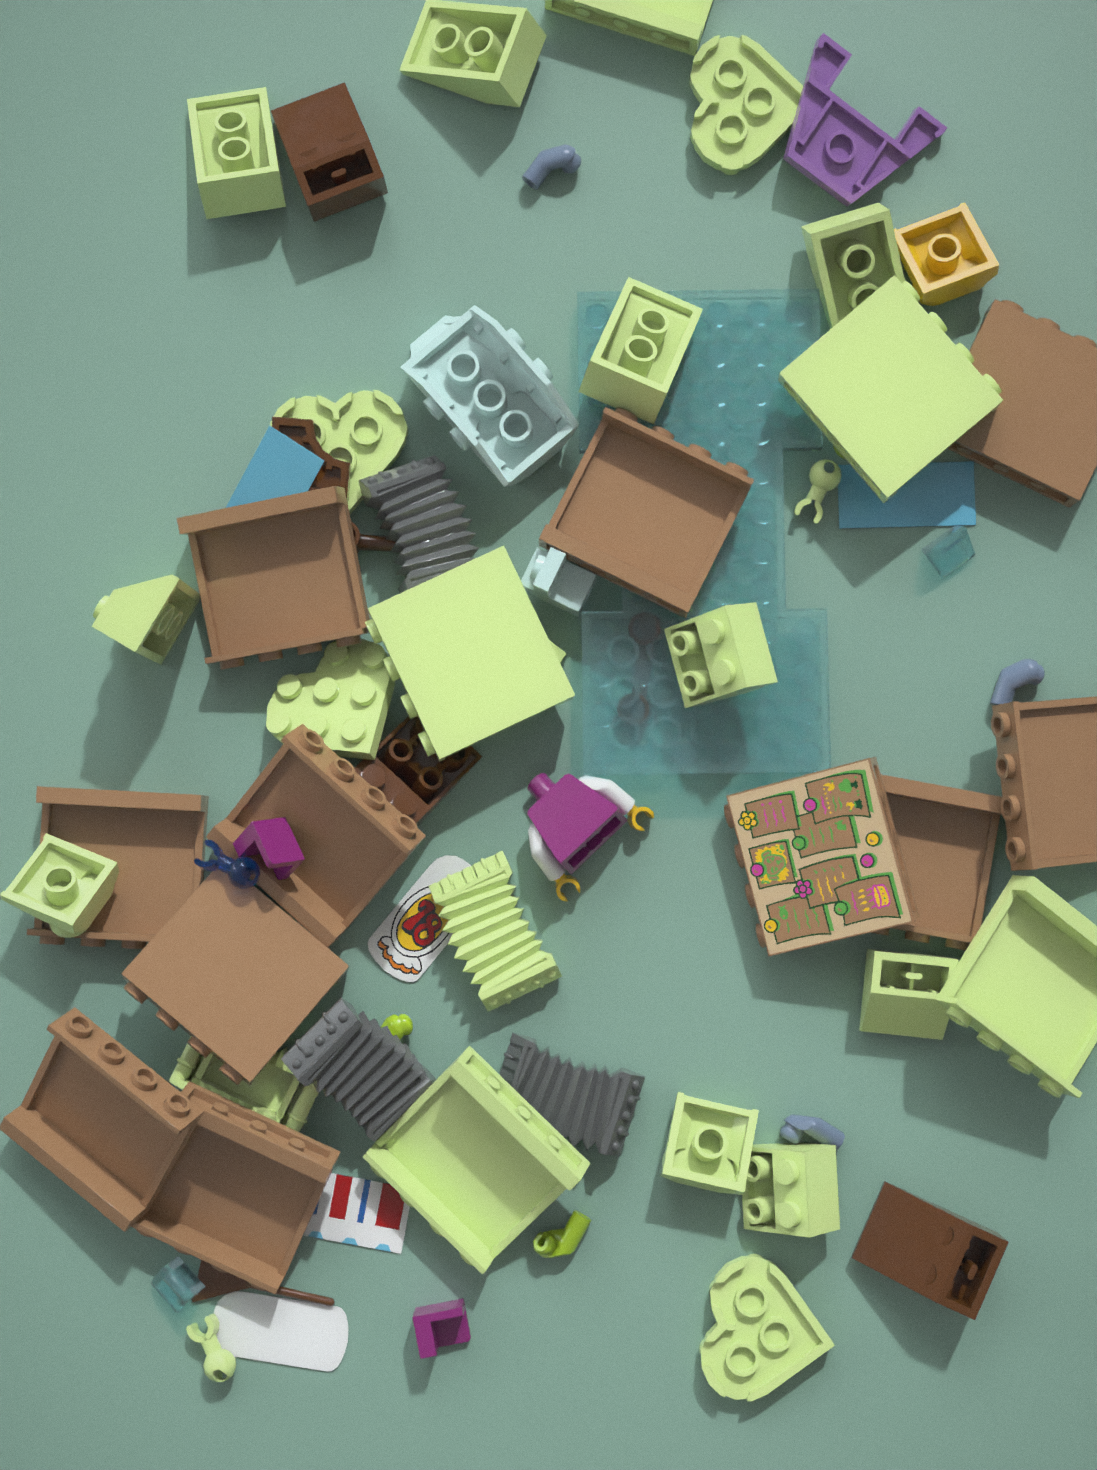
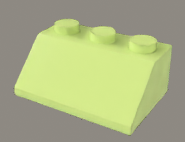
(147, 615)

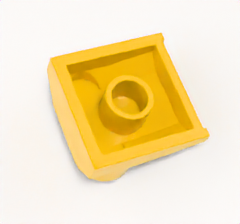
(946, 256)

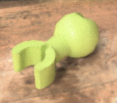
(821, 483)
(217, 1359)

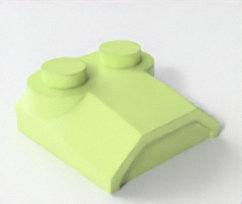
(63, 886)
(709, 1145)

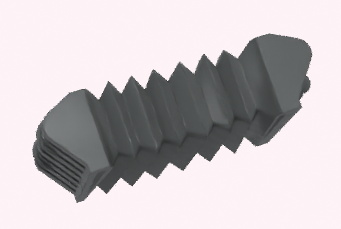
(420, 519)
(359, 1067)
(571, 1098)

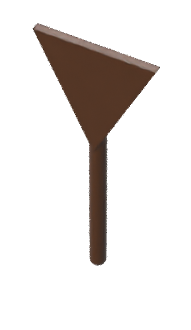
(222, 1283)

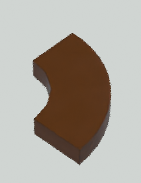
(333, 471)

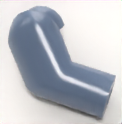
(551, 159)
(1015, 676)
(814, 1127)

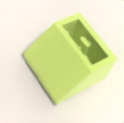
(720, 654)
(903, 992)
(792, 1189)

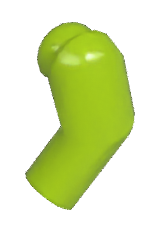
(563, 1240)

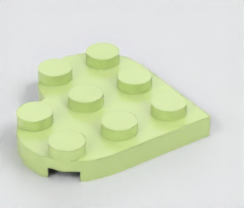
(743, 101)
(357, 429)
(339, 701)
(760, 1330)

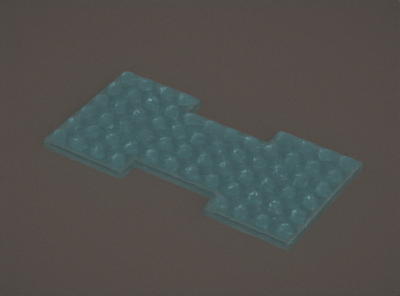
(739, 412)

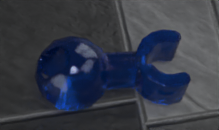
(237, 869)

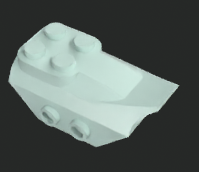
(490, 394)

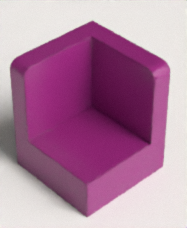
(274, 842)
(440, 1326)

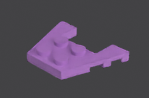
(839, 144)

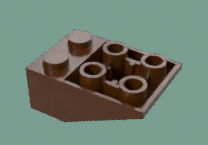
(329, 151)
(409, 776)
(930, 1250)

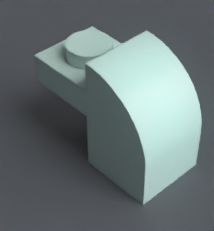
(558, 581)

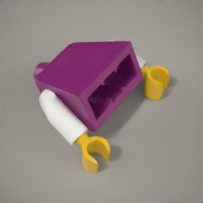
(575, 821)

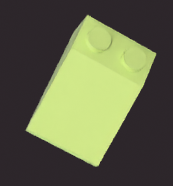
(475, 50)
(235, 153)
(852, 257)
(640, 350)

